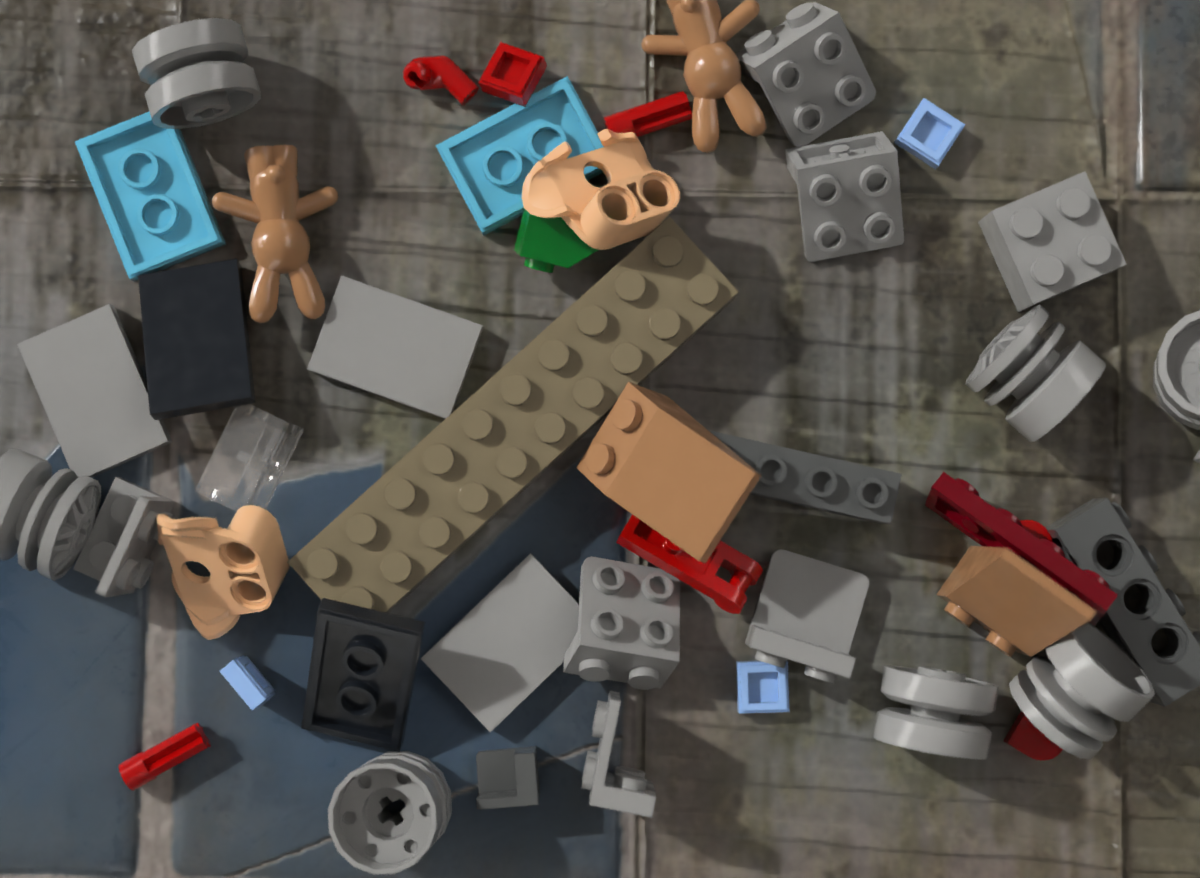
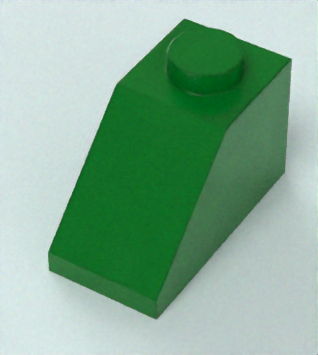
(549, 243)

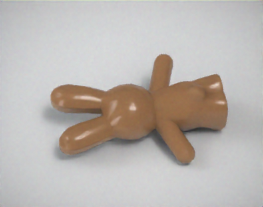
(711, 65)
(279, 238)

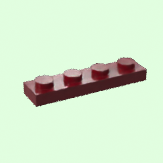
(992, 527)

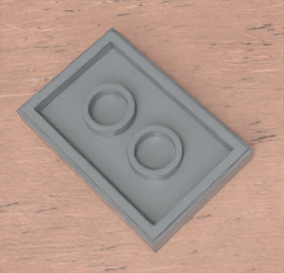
(395, 347)
(93, 392)
(507, 643)

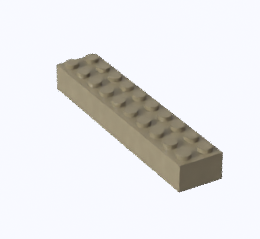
(516, 424)

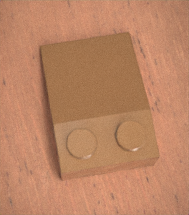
(668, 470)
(1011, 601)

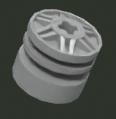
(1038, 376)
(44, 514)
(1081, 691)
(367, 830)

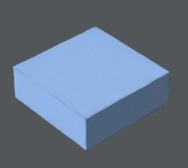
(929, 133)
(248, 682)
(761, 687)

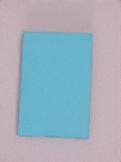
(499, 152)
(149, 195)

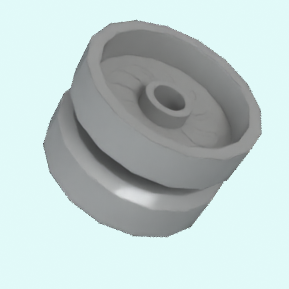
(196, 73)
(1178, 371)
(935, 712)

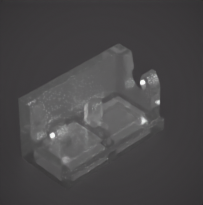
(249, 458)

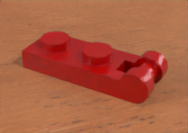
(702, 576)

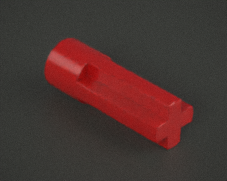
(651, 116)
(162, 757)

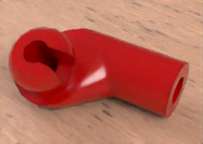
(440, 73)

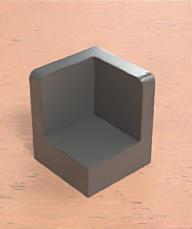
(507, 778)

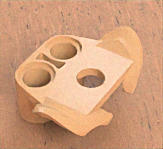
(608, 216)
(243, 561)

